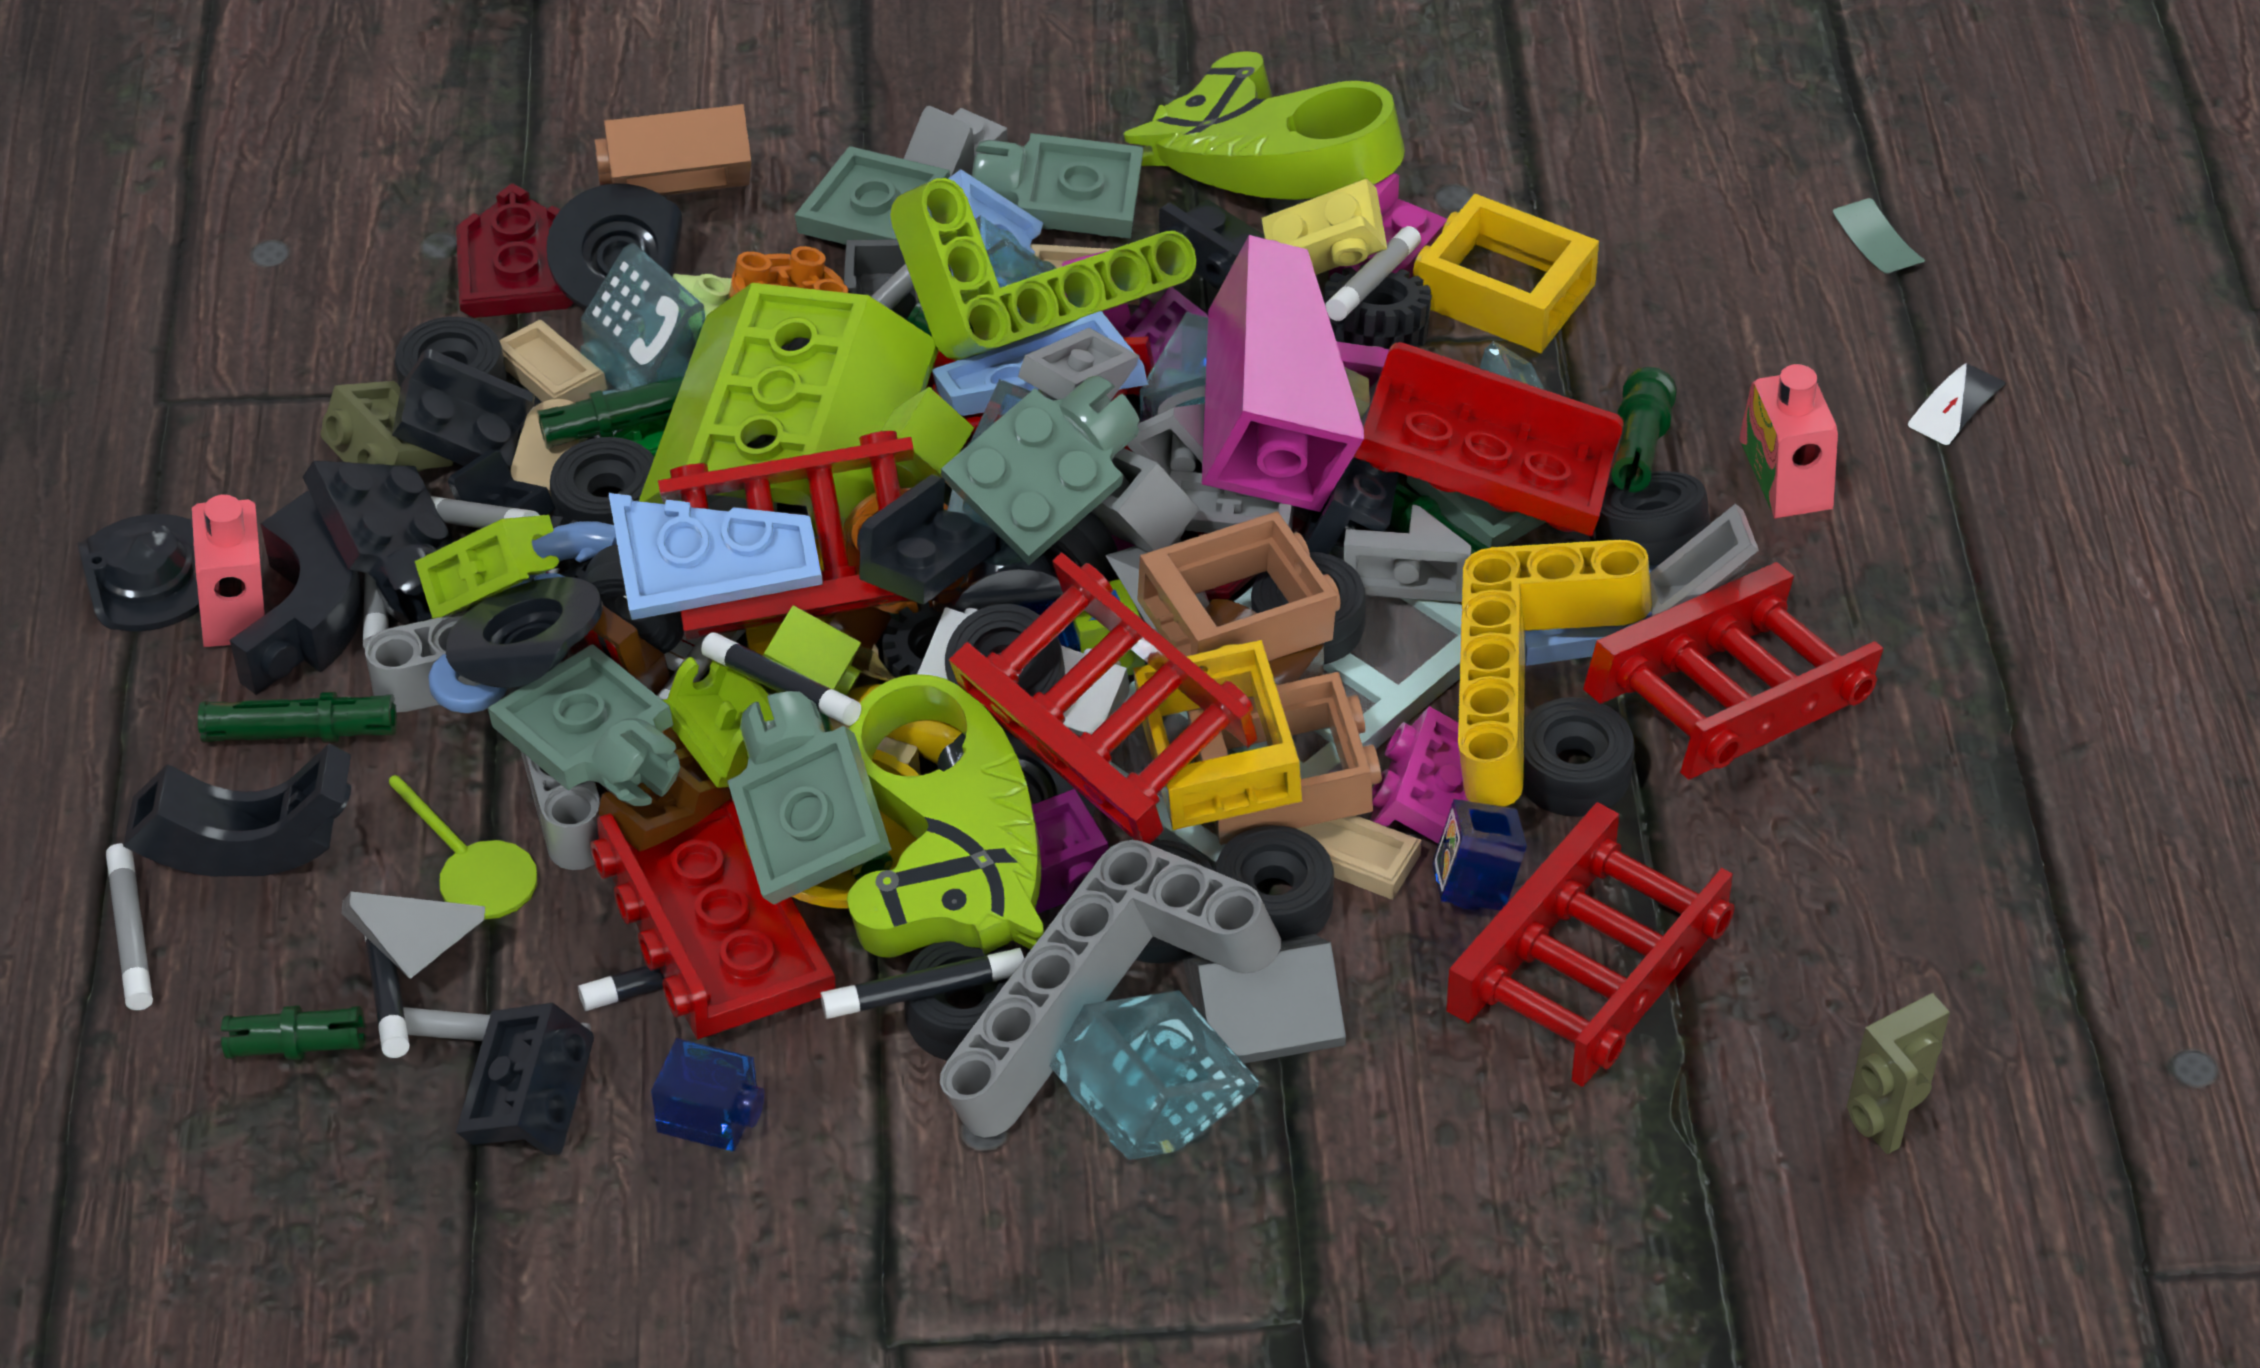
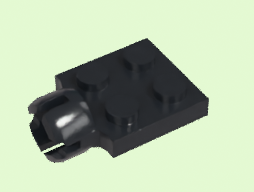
(381, 527)

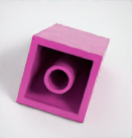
(1276, 383)

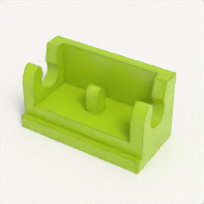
(483, 564)
(710, 716)

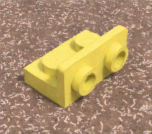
(1334, 227)

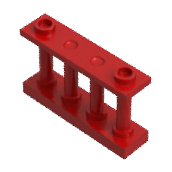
(841, 585)
(1726, 622)
(1086, 758)
(1559, 893)

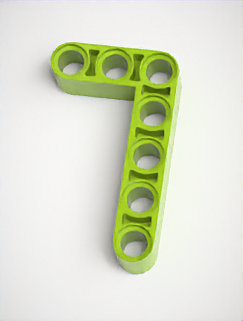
(974, 292)

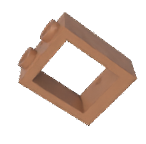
(677, 151)
(1262, 544)
(1308, 707)

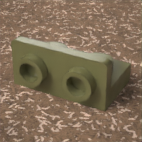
(361, 428)
(1896, 1069)

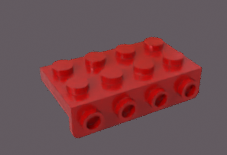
(1490, 438)
(708, 927)

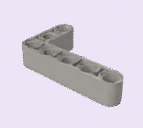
(400, 666)
(1081, 959)

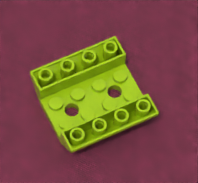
(812, 399)

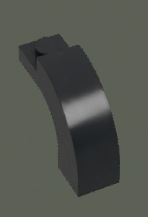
(317, 615)
(239, 832)

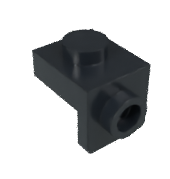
(491, 483)

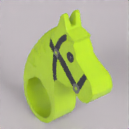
(1277, 146)
(977, 840)

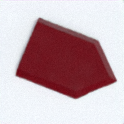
(505, 258)

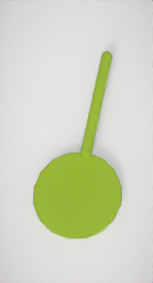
(478, 874)

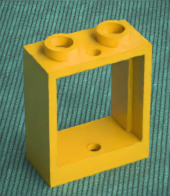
(1494, 305)
(1237, 781)

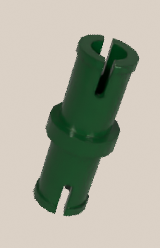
(293, 1032)

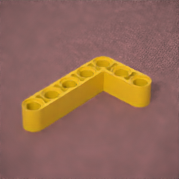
(1520, 592)

